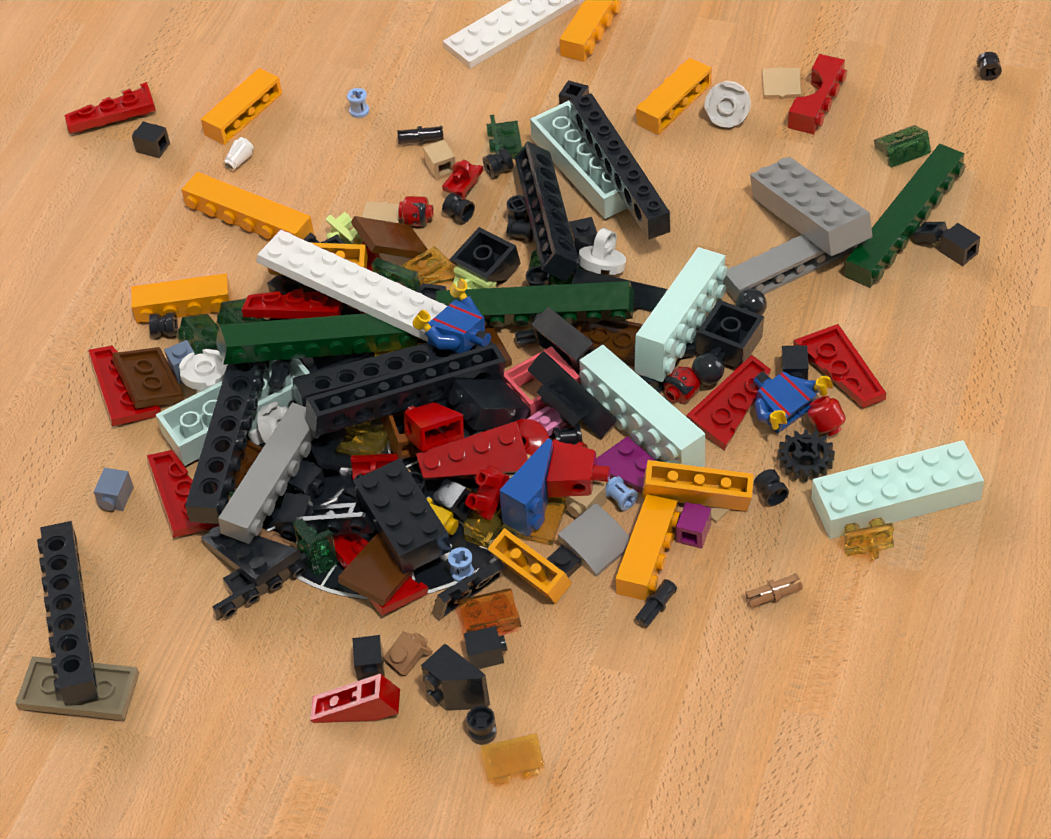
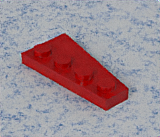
(111, 110)
(293, 305)
(838, 359)
(114, 394)
(728, 403)
(465, 457)
(173, 490)
(350, 545)

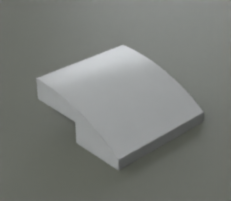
(595, 539)

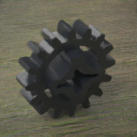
(806, 455)

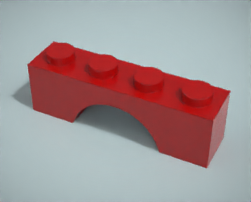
(810, 110)

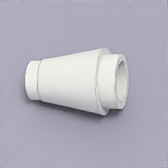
(238, 153)

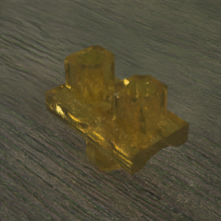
(869, 539)

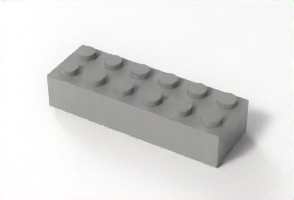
(811, 206)

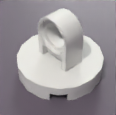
(727, 104)
(603, 254)
(202, 370)
(267, 420)

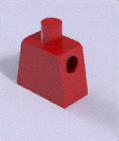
(432, 425)
(574, 471)

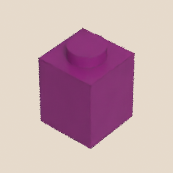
(694, 525)

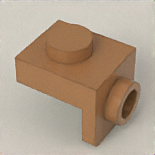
(407, 651)

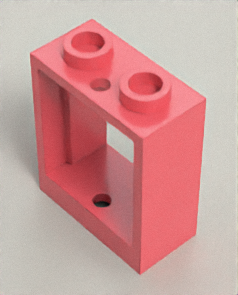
(520, 375)

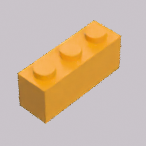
(530, 566)

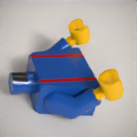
(457, 326)
(786, 398)

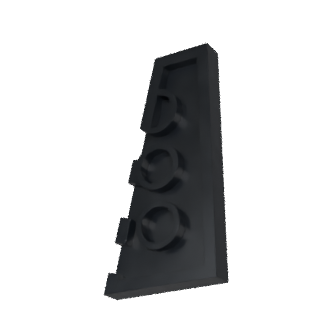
(256, 560)

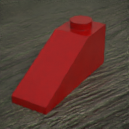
(359, 701)

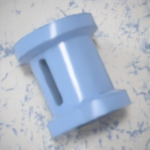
(358, 102)
(621, 493)
(457, 562)

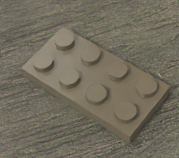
(114, 689)

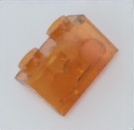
(490, 610)

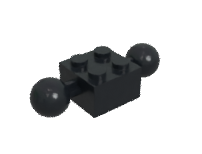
(729, 335)

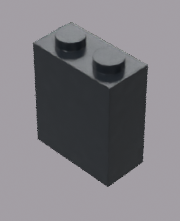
(486, 403)

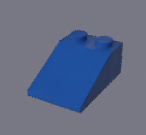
(526, 492)

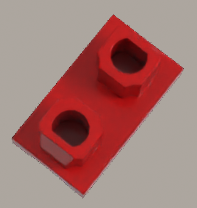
(462, 178)
(367, 463)
(488, 493)

